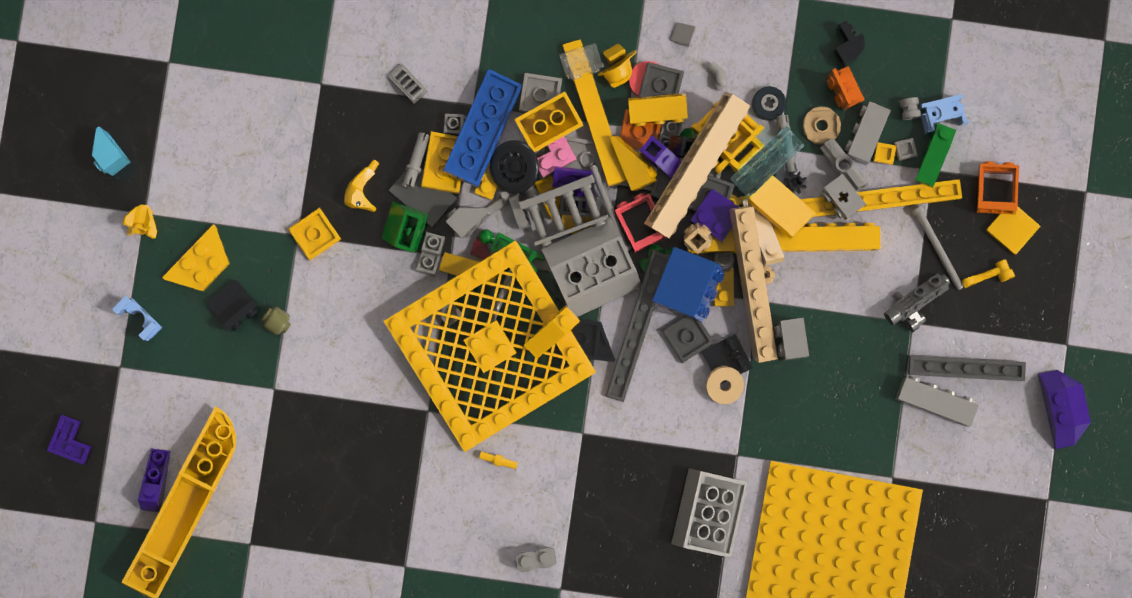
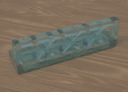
(767, 161)

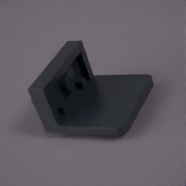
(233, 306)

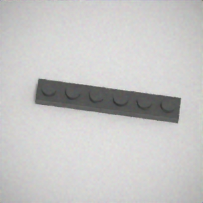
(967, 368)

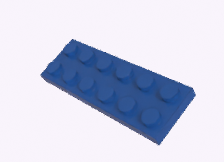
(482, 128)

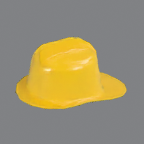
(619, 72)

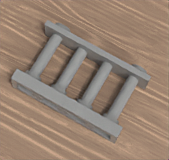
(567, 193)

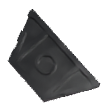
(592, 341)

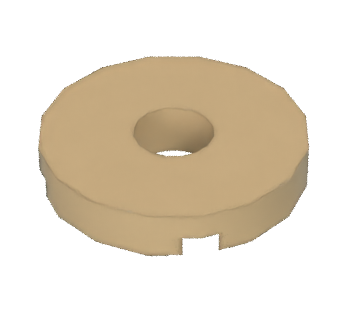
(821, 114)
(727, 395)

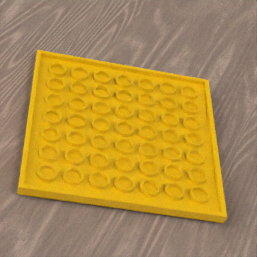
(832, 536)

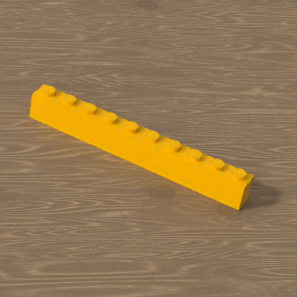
(814, 239)

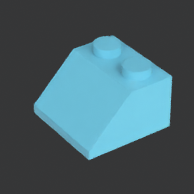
(107, 153)

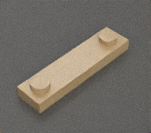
(769, 245)

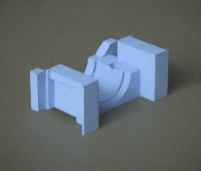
(943, 111)
(150, 326)

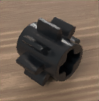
(799, 181)

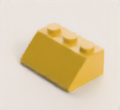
(549, 122)

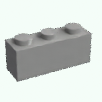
(867, 132)

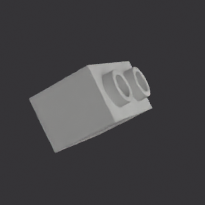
(838, 188)

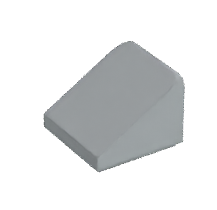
(683, 34)

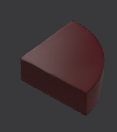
(479, 250)

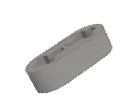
(521, 216)

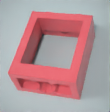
(624, 207)

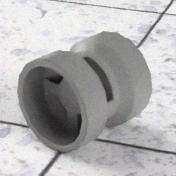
(910, 108)

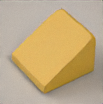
(614, 53)

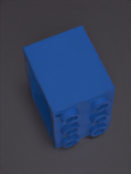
(689, 284)

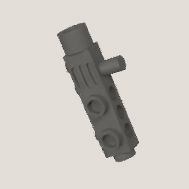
(908, 305)

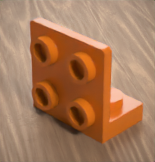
(845, 88)

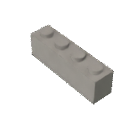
(937, 402)

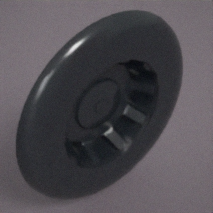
(516, 166)

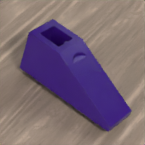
(660, 157)
(154, 481)

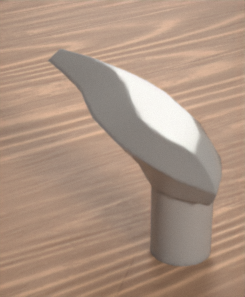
(499, 202)

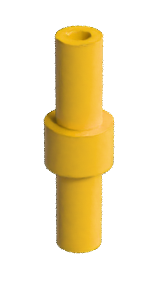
(498, 460)

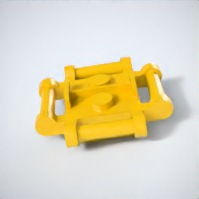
(737, 142)

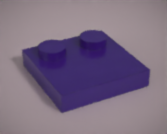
(715, 214)

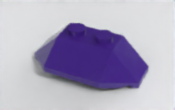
(1064, 407)

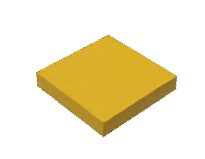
(1013, 230)
(314, 234)

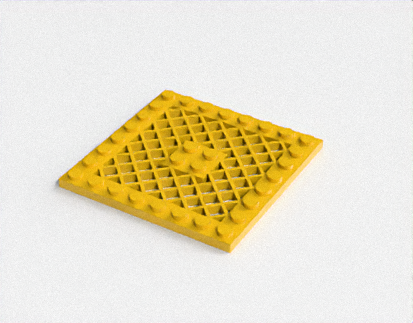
(488, 347)

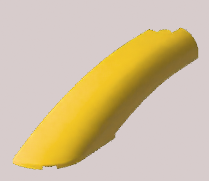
(183, 507)

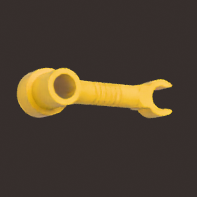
(1002, 271)

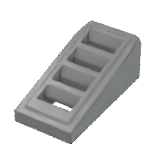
(418, 94)

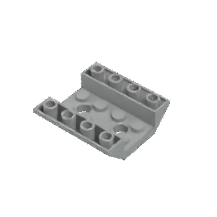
(586, 254)

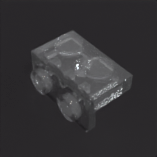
(581, 61)

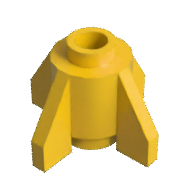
(140, 221)

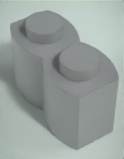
(541, 558)

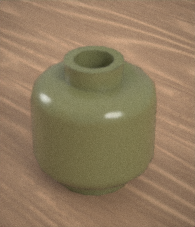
(276, 320)

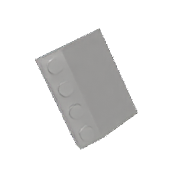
(709, 513)

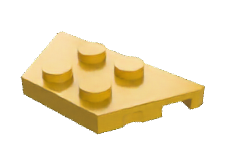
(200, 263)

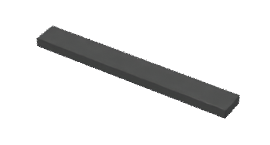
(637, 328)

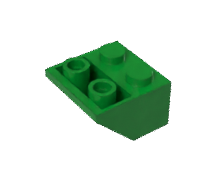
(404, 227)

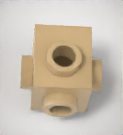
(697, 244)

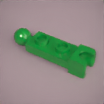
(500, 241)

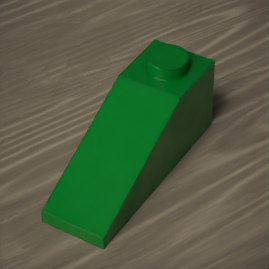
(935, 154)

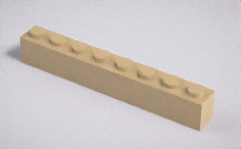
(697, 164)
(753, 284)

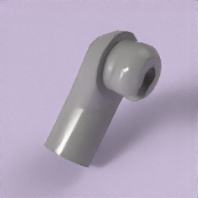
(721, 79)

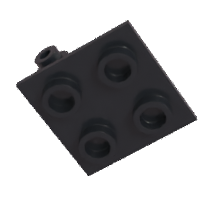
(727, 353)

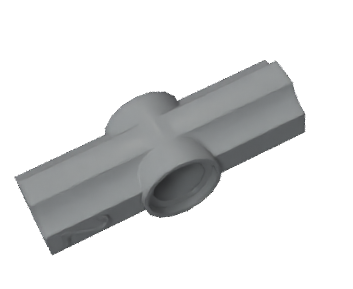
(836, 156)

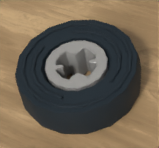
(778, 106)

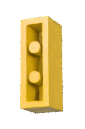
(658, 109)

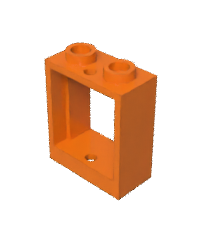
(998, 207)

